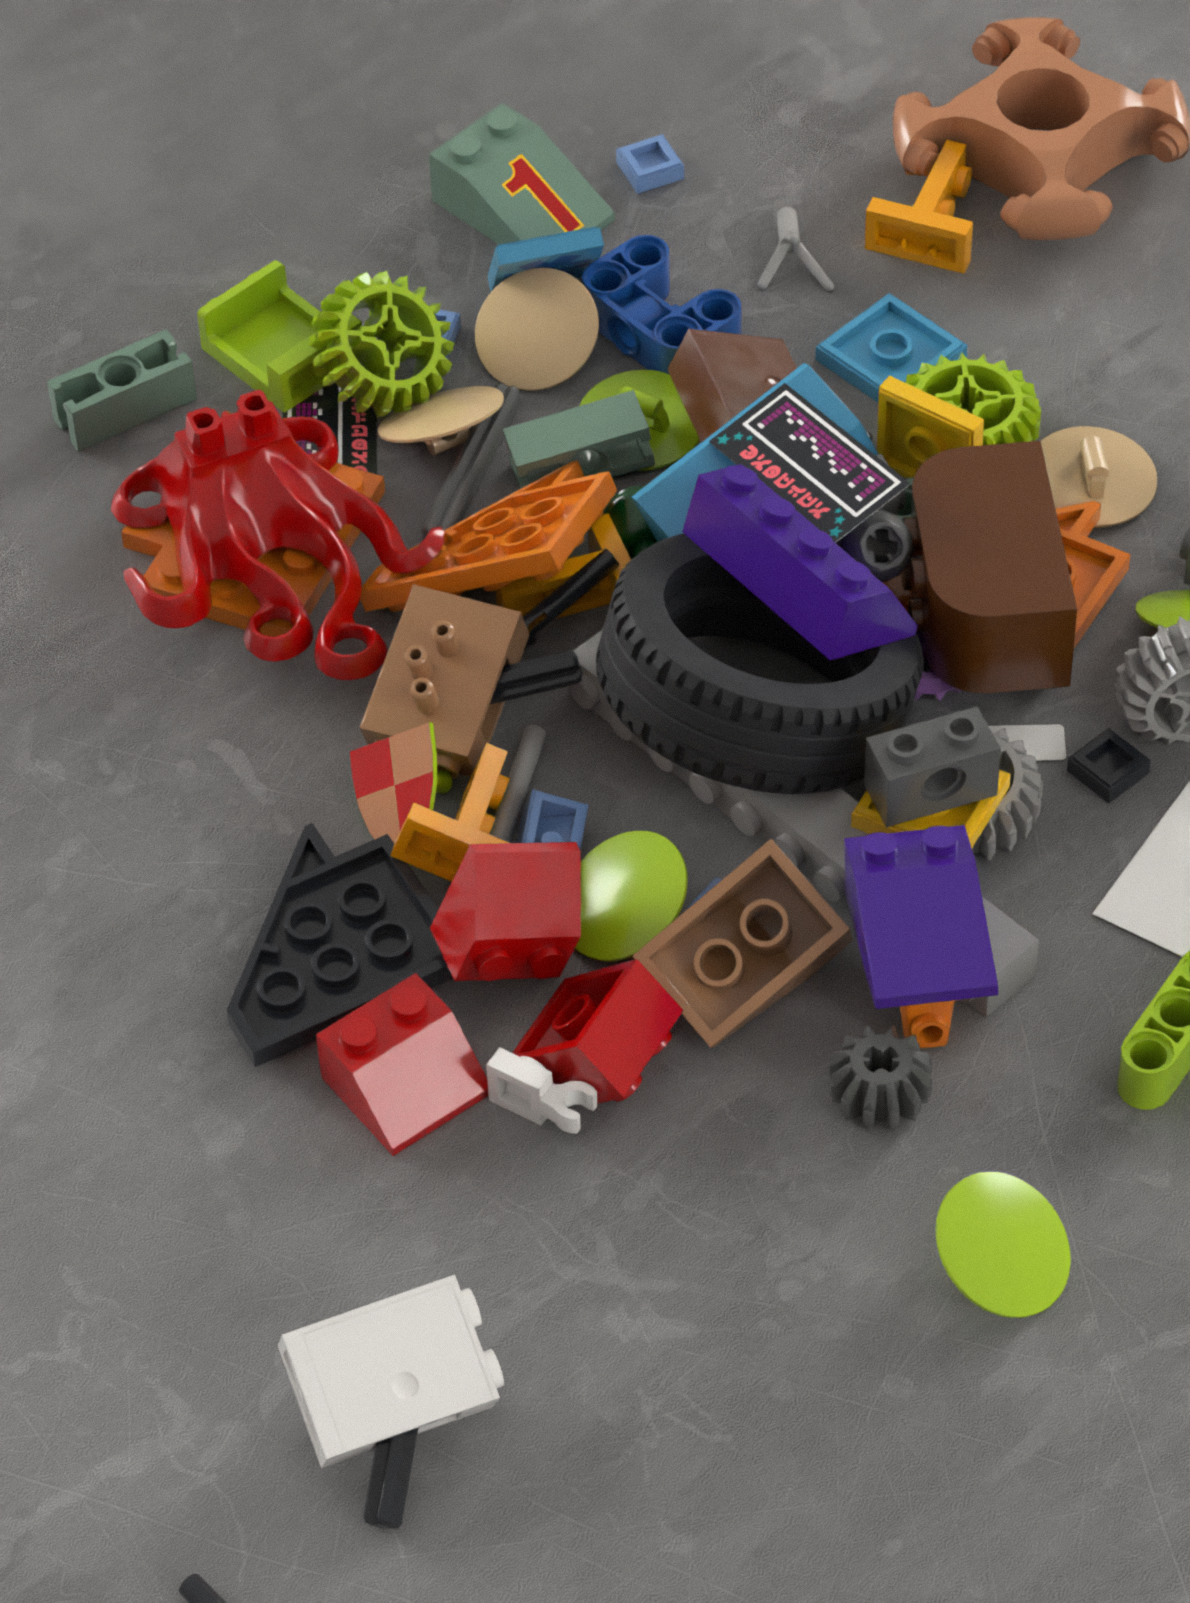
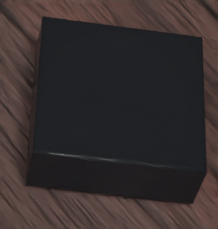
(1108, 765)

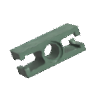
(122, 390)
(599, 435)

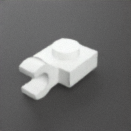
(529, 1091)

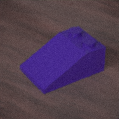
(919, 916)

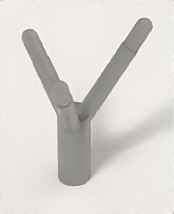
(790, 243)

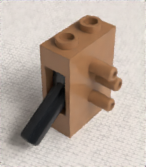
(456, 668)

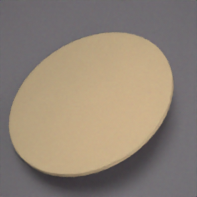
(536, 329)
(443, 419)
(1102, 468)

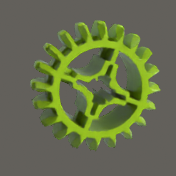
(361, 361)
(987, 391)

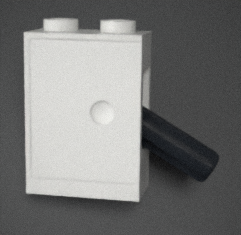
(387, 1377)

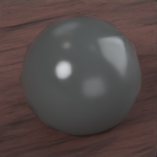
(881, 545)

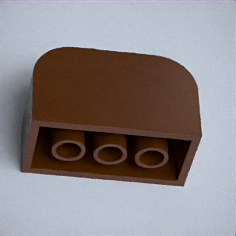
(990, 570)

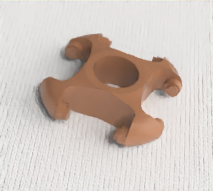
(1039, 87)

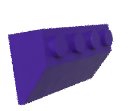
(792, 565)

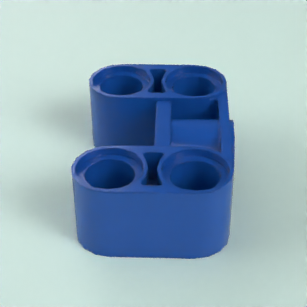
(631, 307)

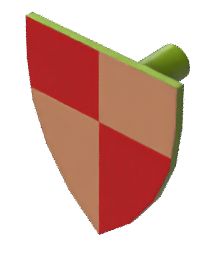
(394, 775)

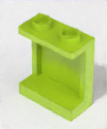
(264, 336)

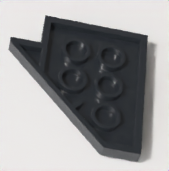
(332, 944)

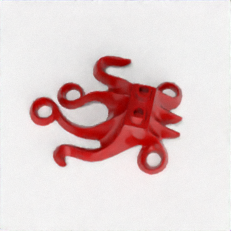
(248, 488)

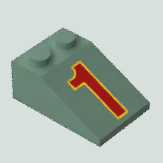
(513, 181)

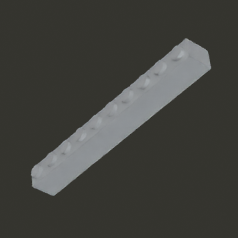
(812, 836)

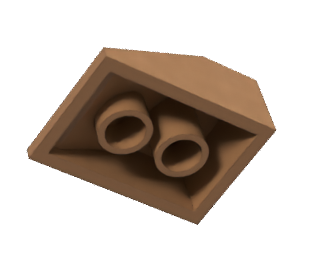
(745, 944)

